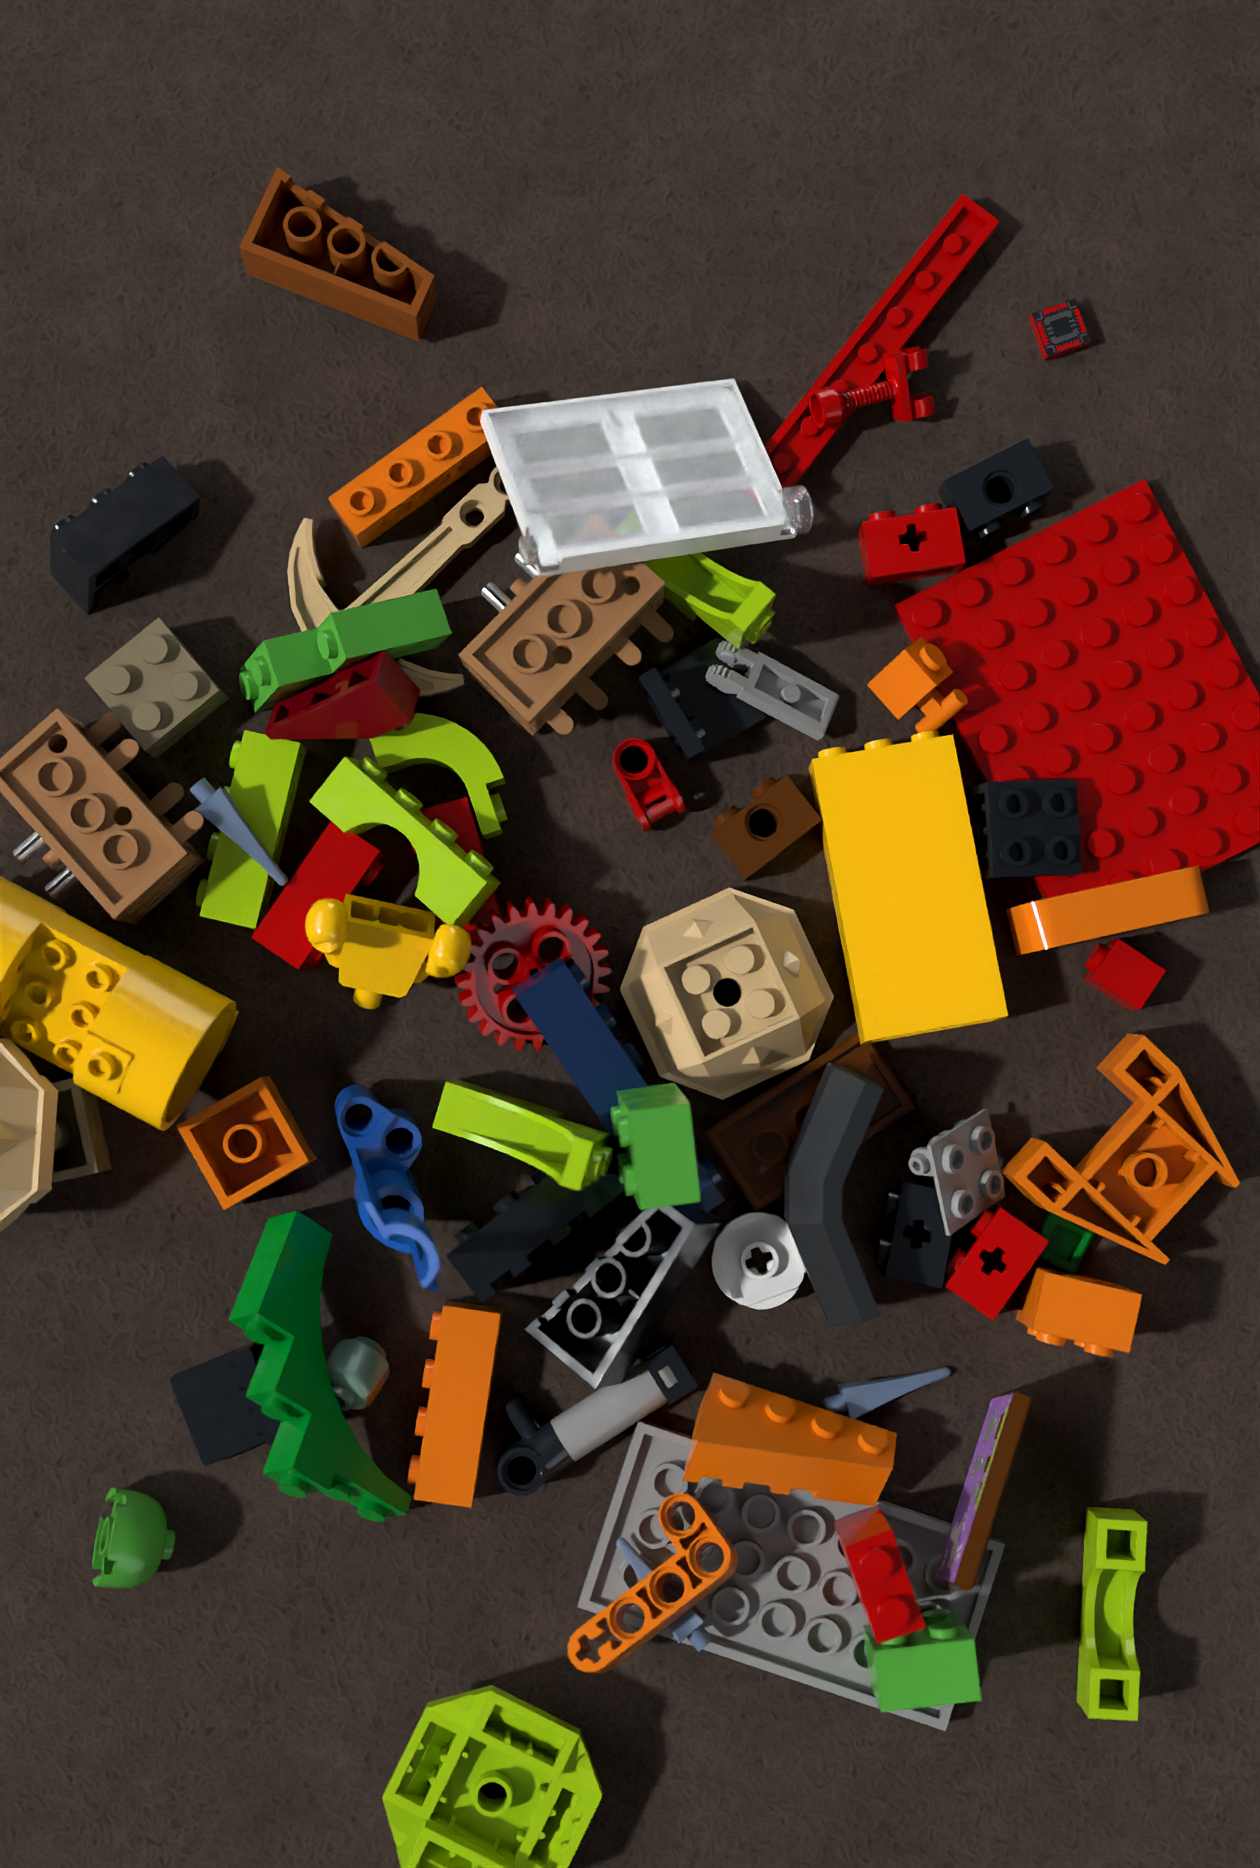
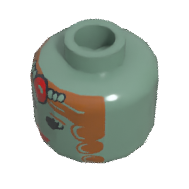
(357, 1372)

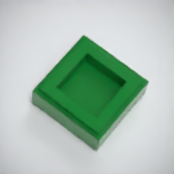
(1066, 1242)

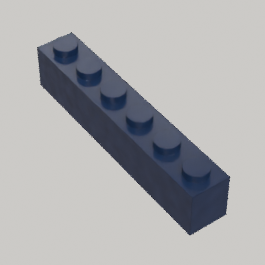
(589, 1051)

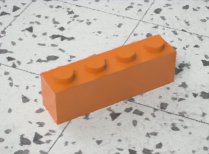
(457, 1403)

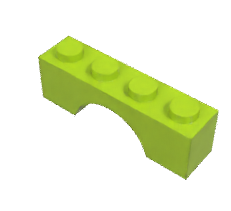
(449, 879)
(1107, 1653)

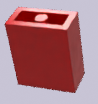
(879, 1574)

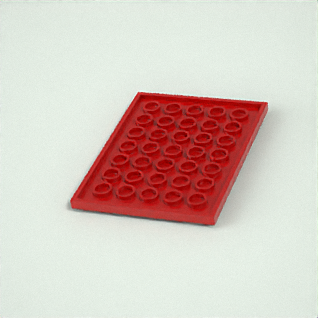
(1110, 671)

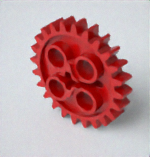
(521, 935)

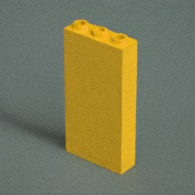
(907, 887)

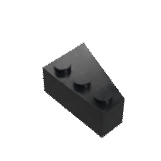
(120, 530)

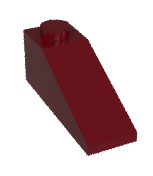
(348, 705)

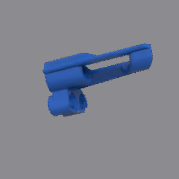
(384, 1171)

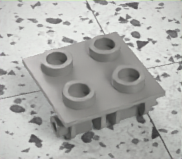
(963, 1169)

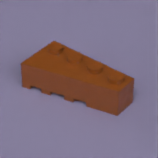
(333, 261)

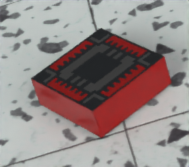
(1059, 329)

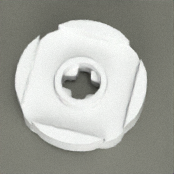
(746, 1284)

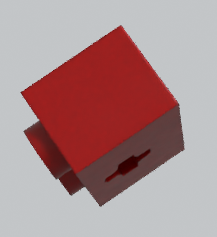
(892, 562)
(1020, 1249)

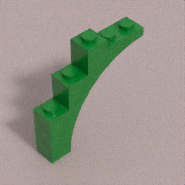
(292, 1381)

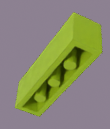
(264, 794)

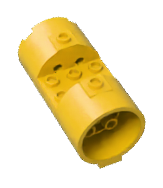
(105, 1010)

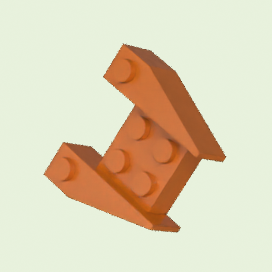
(1140, 1166)

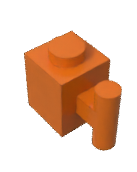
(912, 682)

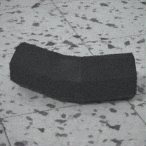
(815, 1192)

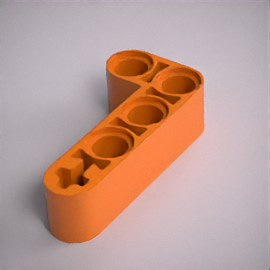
(1107, 910)
(649, 1592)

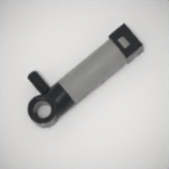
(594, 1420)

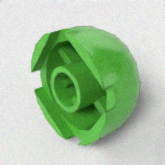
(131, 1540)

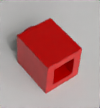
(1122, 973)

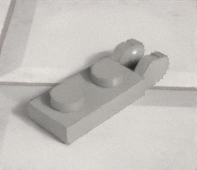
(774, 689)

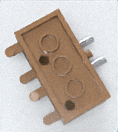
(560, 635)
(97, 816)

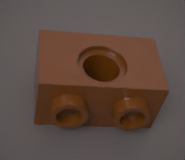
(792, 821)

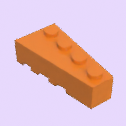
(786, 1444)

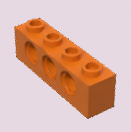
(415, 470)

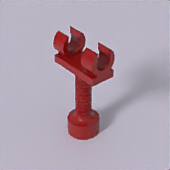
(827, 404)

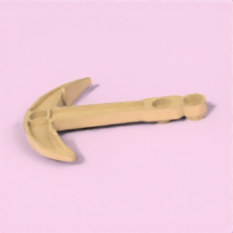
(407, 577)

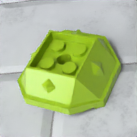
(480, 1739)

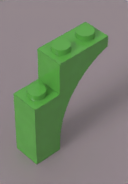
(343, 639)

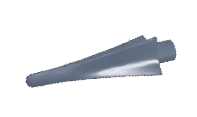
(224, 814)
(864, 1396)
(686, 1625)

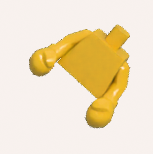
(384, 946)

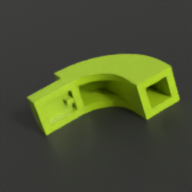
(447, 744)

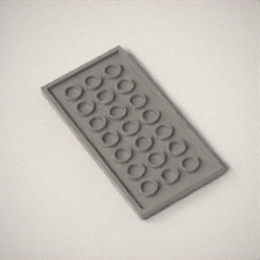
(792, 1591)

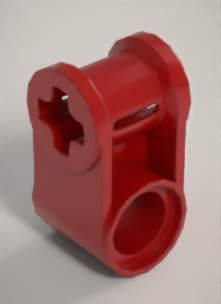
(647, 785)

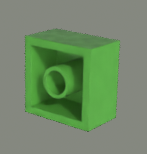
(657, 1146)
(924, 1666)

